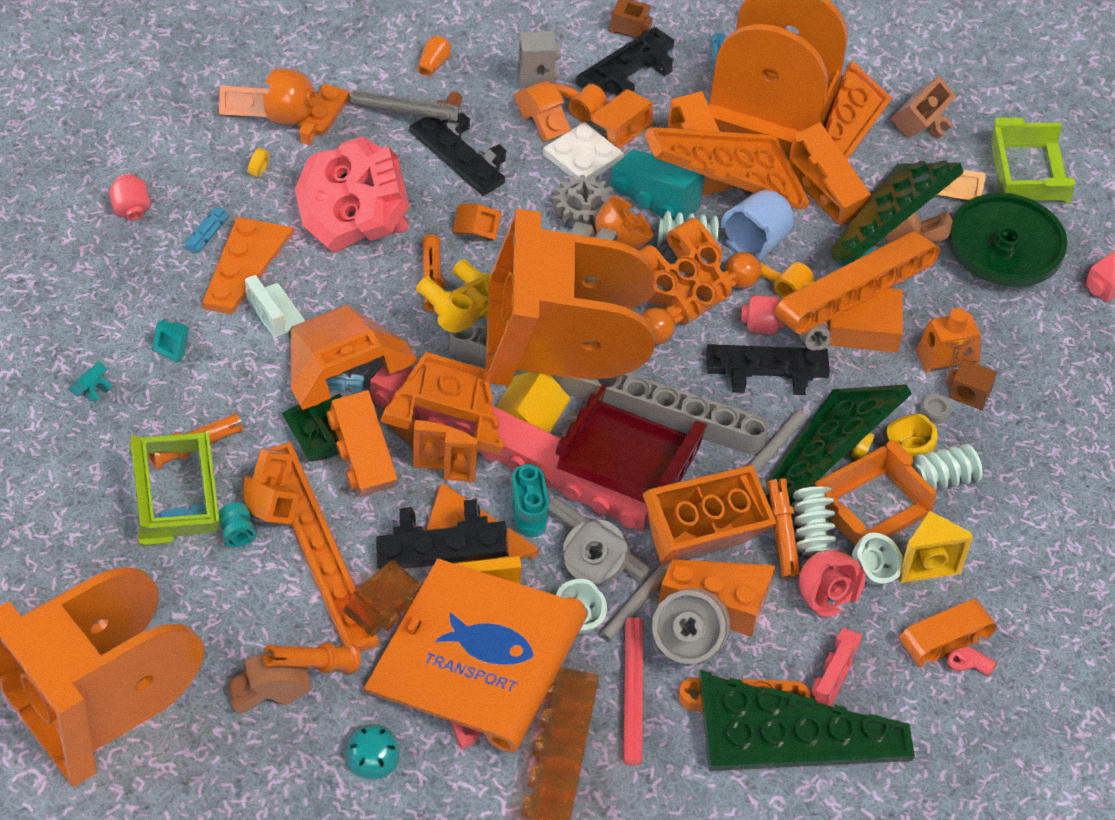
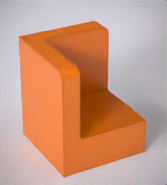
(477, 220)

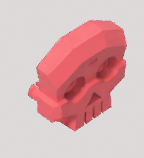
(328, 199)

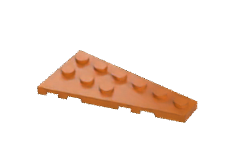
(737, 159)

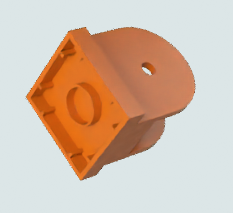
(806, 64)
(548, 310)
(82, 680)

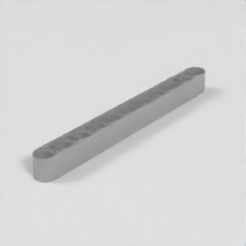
(645, 398)

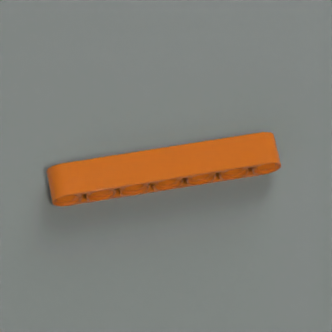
(856, 282)

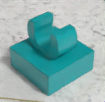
(171, 339)
(89, 381)

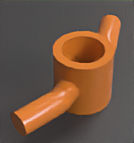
(585, 102)

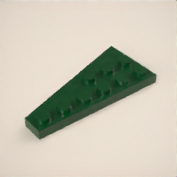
(894, 201)
(835, 430)
(781, 729)

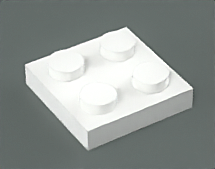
(583, 152)

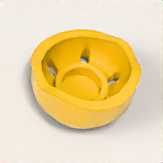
(914, 433)

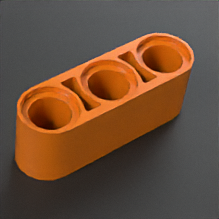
(947, 631)

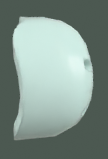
(873, 560)
(589, 595)

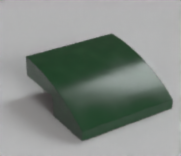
(313, 430)

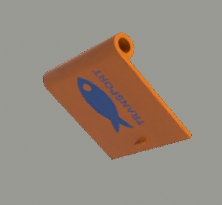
(478, 651)

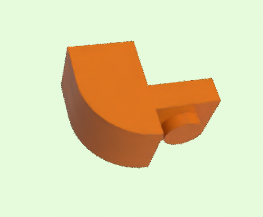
(543, 104)
(266, 490)

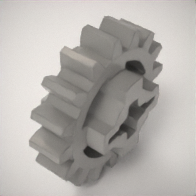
(580, 199)

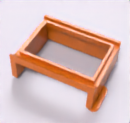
(897, 465)

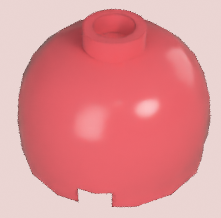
(832, 576)

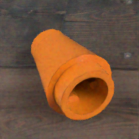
(434, 55)

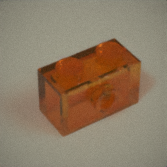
(382, 598)

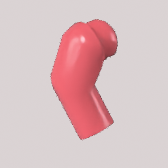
(969, 658)

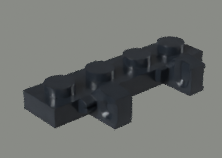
(612, 71)
(445, 141)
(787, 362)
(469, 541)

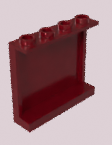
(626, 449)

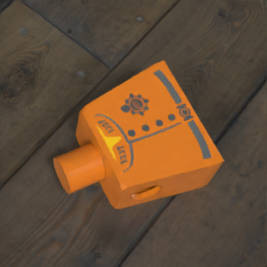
(949, 341)

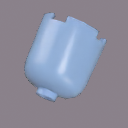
(758, 223)

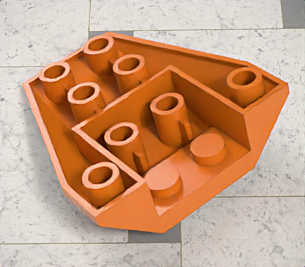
(336, 344)

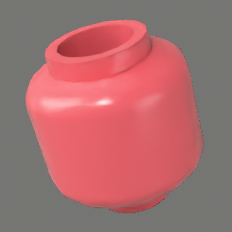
(129, 196)
(761, 315)

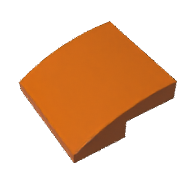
(445, 449)

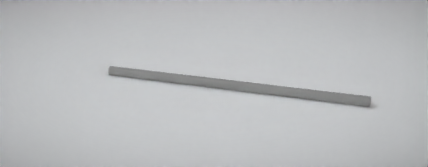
(657, 577)

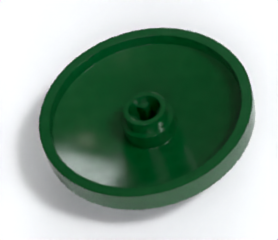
(1008, 239)

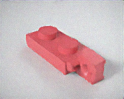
(836, 667)

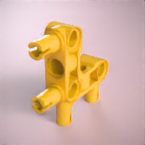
(463, 306)

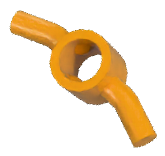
(789, 281)

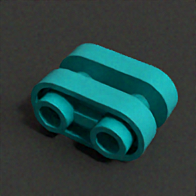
(529, 500)

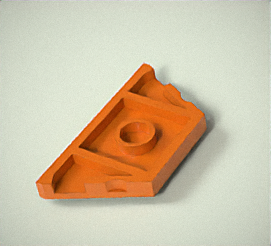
(450, 510)

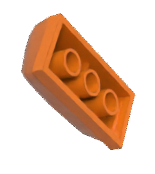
(707, 514)

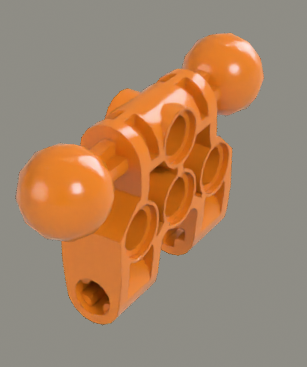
(689, 244)

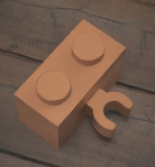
(924, 109)

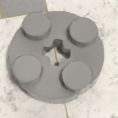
(594, 534)

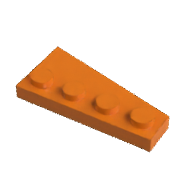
(855, 108)
(246, 254)

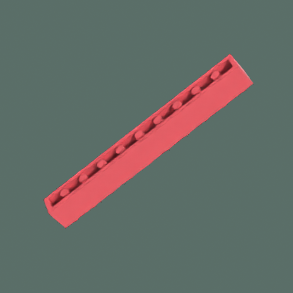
(522, 446)

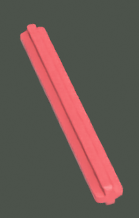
(633, 692)

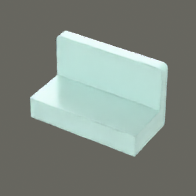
(272, 306)

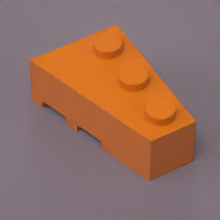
(693, 113)
(827, 174)
(361, 444)
(738, 586)

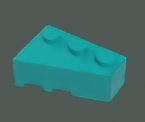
(657, 184)

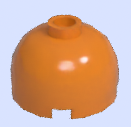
(289, 96)
(631, 228)

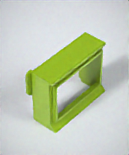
(1016, 133)
(162, 530)

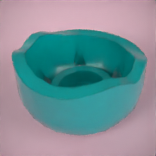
(372, 747)

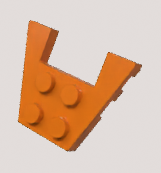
(450, 389)

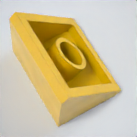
(535, 400)
(935, 550)

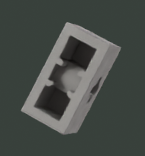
(537, 58)

